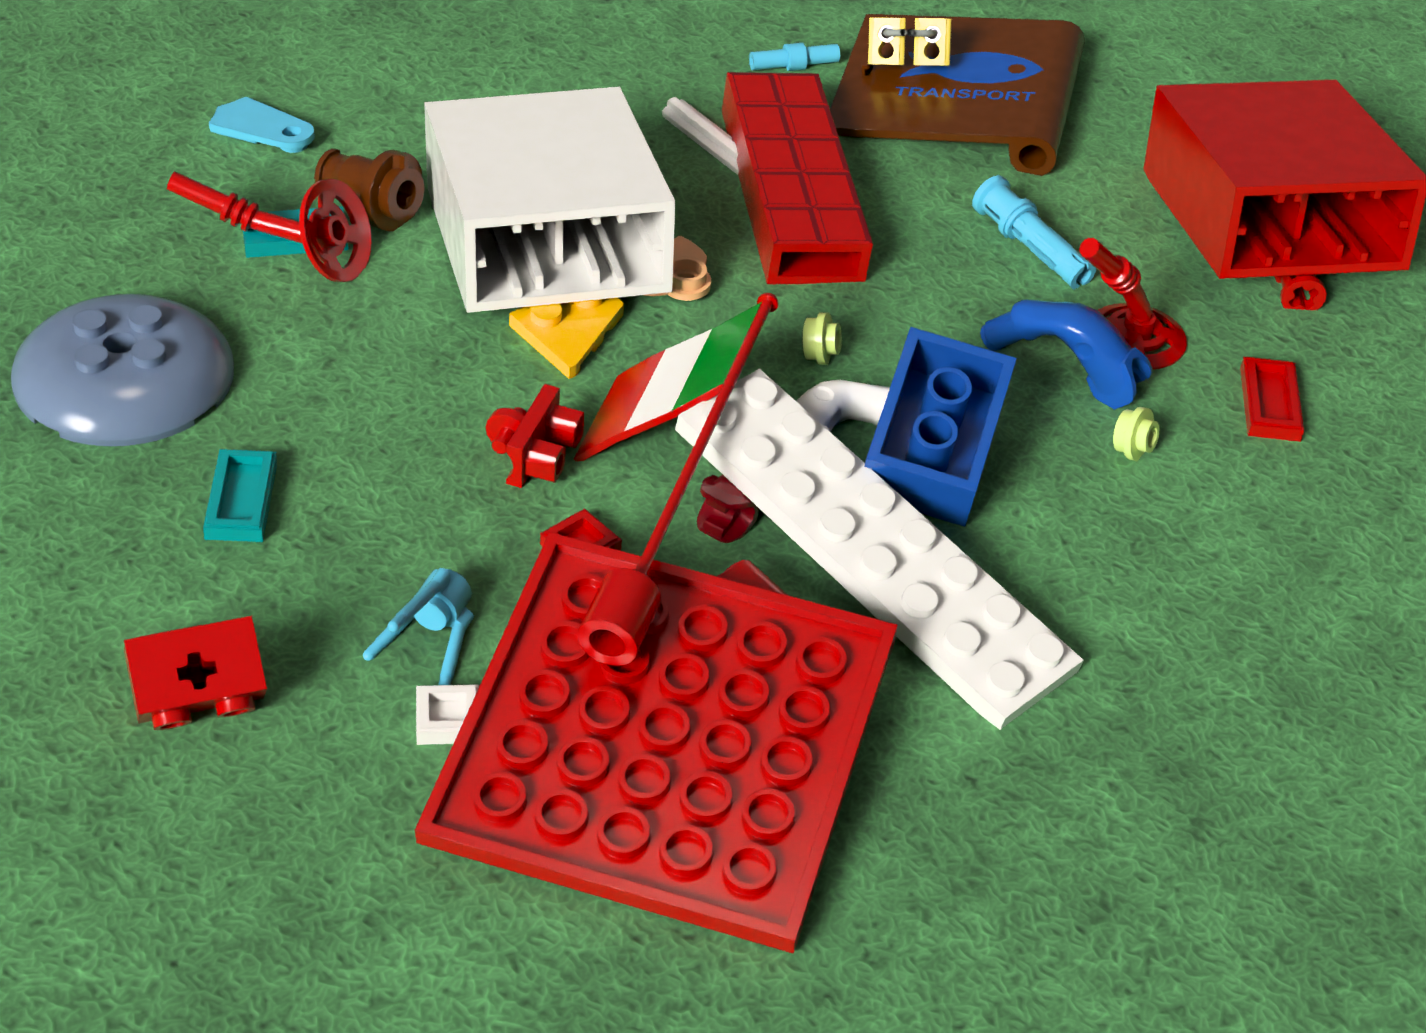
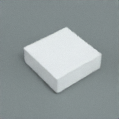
(442, 712)

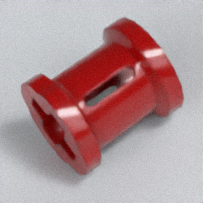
(1293, 294)

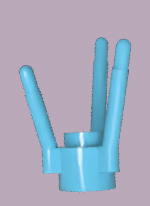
(436, 605)

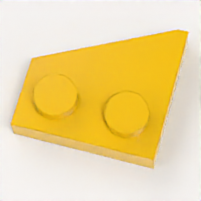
(567, 330)

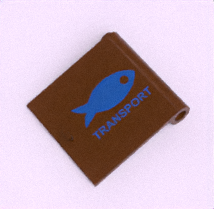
(1002, 87)

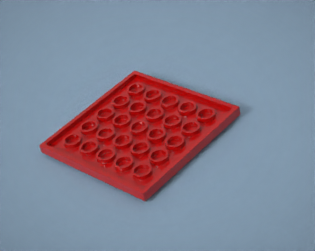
(672, 780)

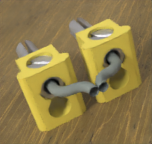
(925, 32)

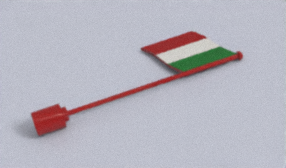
(636, 402)

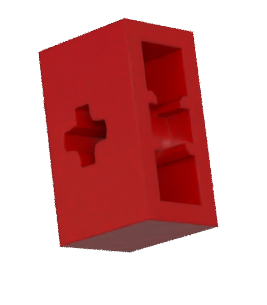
(220, 647)

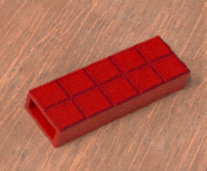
(795, 179)

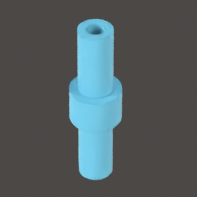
(794, 57)

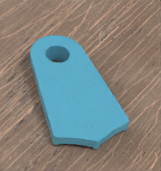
(260, 123)

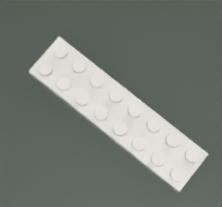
(883, 550)

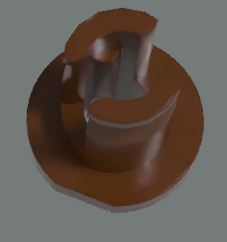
(387, 186)

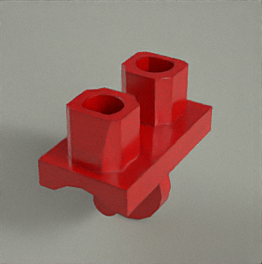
(528, 436)

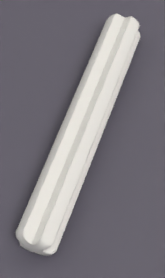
(702, 131)

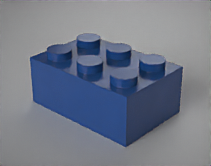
(939, 423)

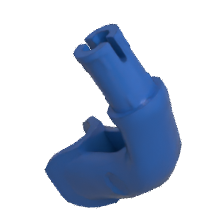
(1096, 342)

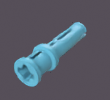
(1020, 220)

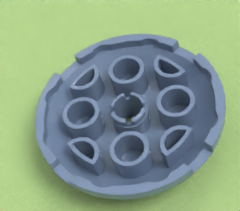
(122, 370)

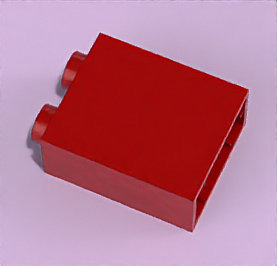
(1283, 178)

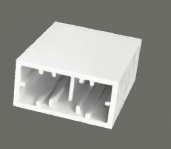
(548, 199)

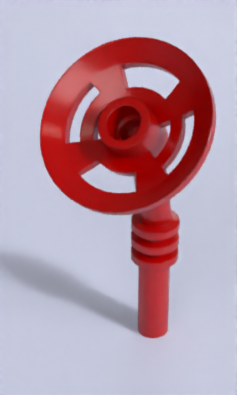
(321, 235)
(1139, 316)

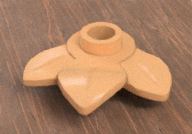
(689, 272)

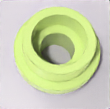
(821, 338)
(1136, 433)

